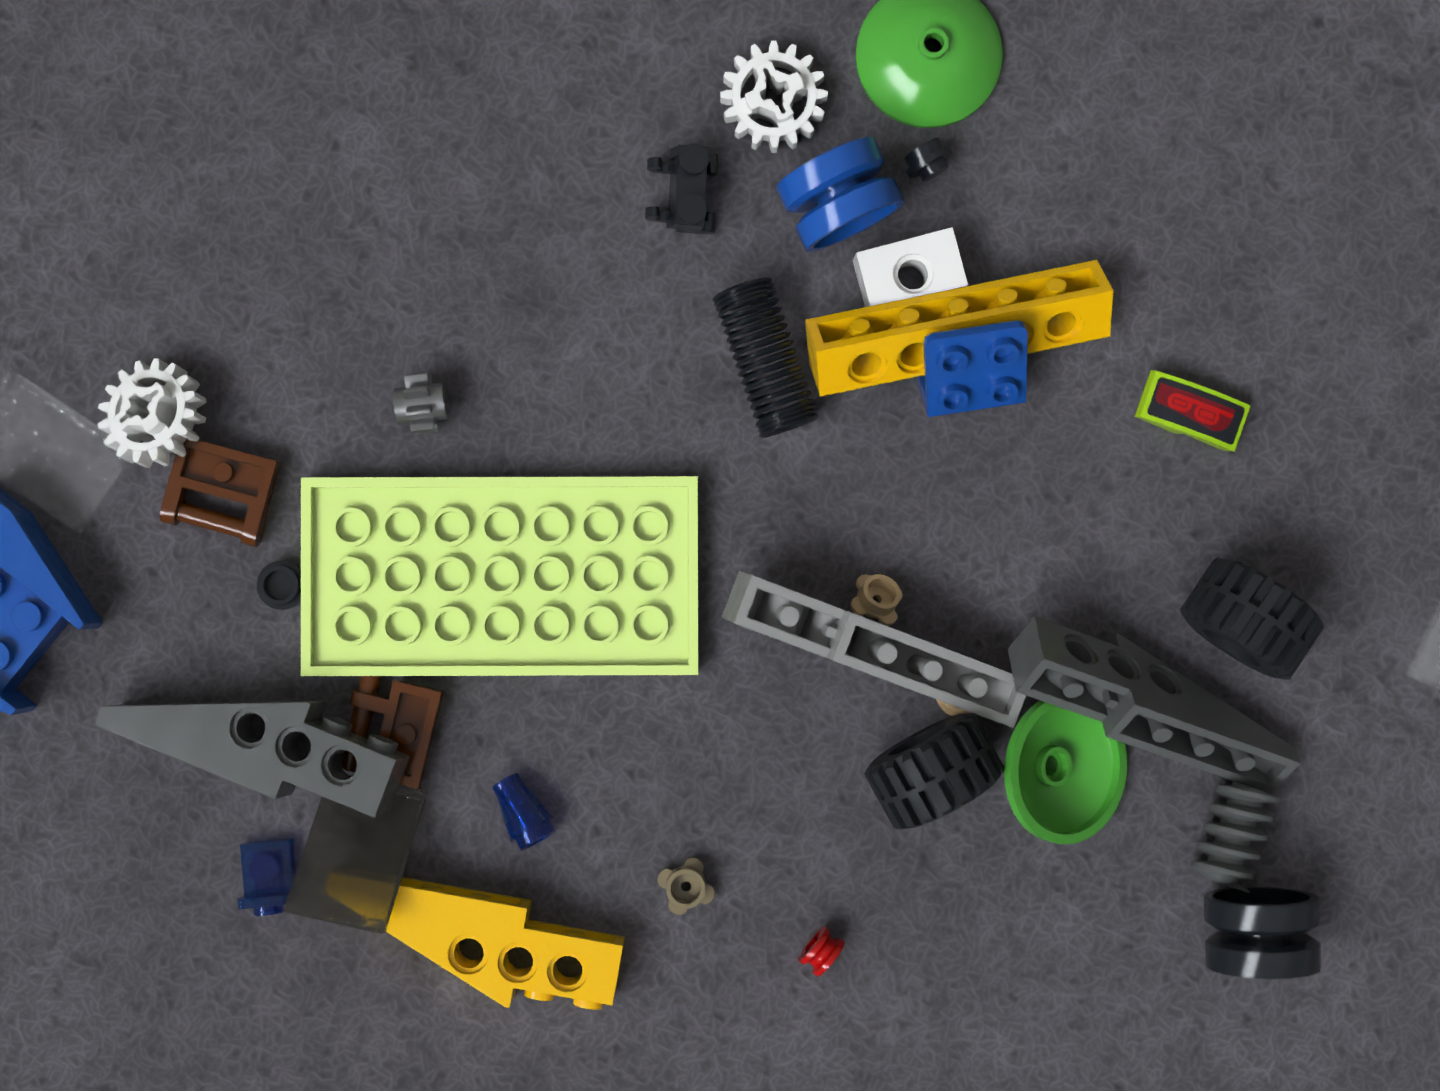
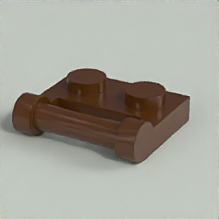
(225, 475)

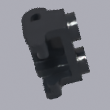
(686, 189)

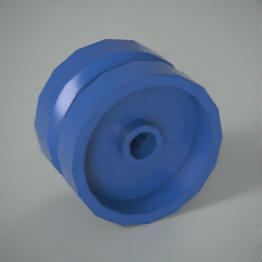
(840, 194)

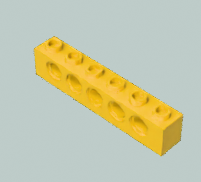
(887, 339)

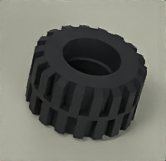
(1252, 618)
(934, 771)

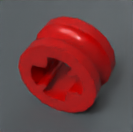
(821, 951)

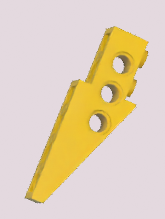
(439, 916)

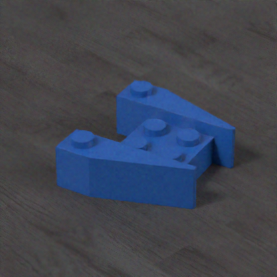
(35, 600)

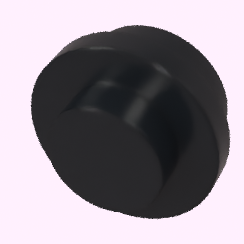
(928, 160)
(280, 585)

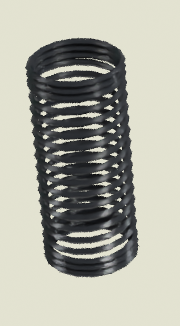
(753, 294)

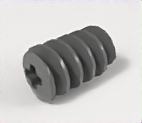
(1234, 834)

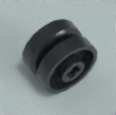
(1262, 932)

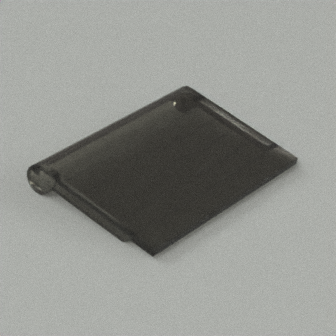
(355, 862)

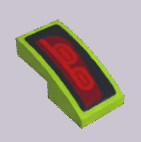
(1192, 410)

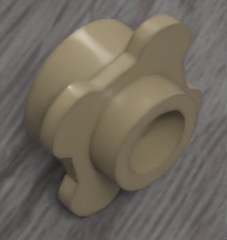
(680, 899)

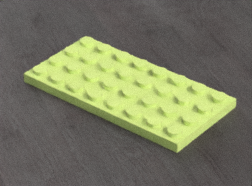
(499, 576)

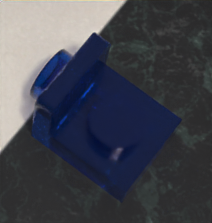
(267, 875)

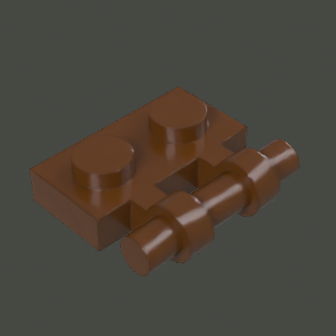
(408, 720)

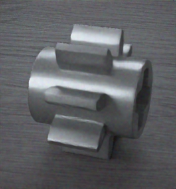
(421, 403)

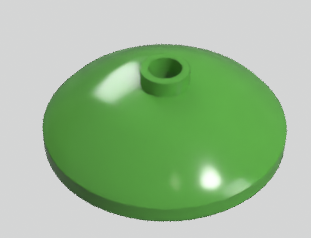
(924, 85)
(1063, 774)

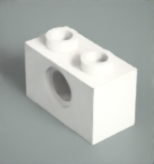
(932, 254)

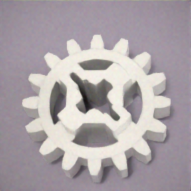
(791, 86)
(149, 411)

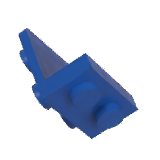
(974, 368)

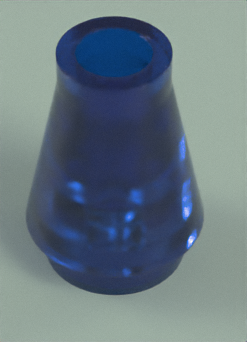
(522, 812)

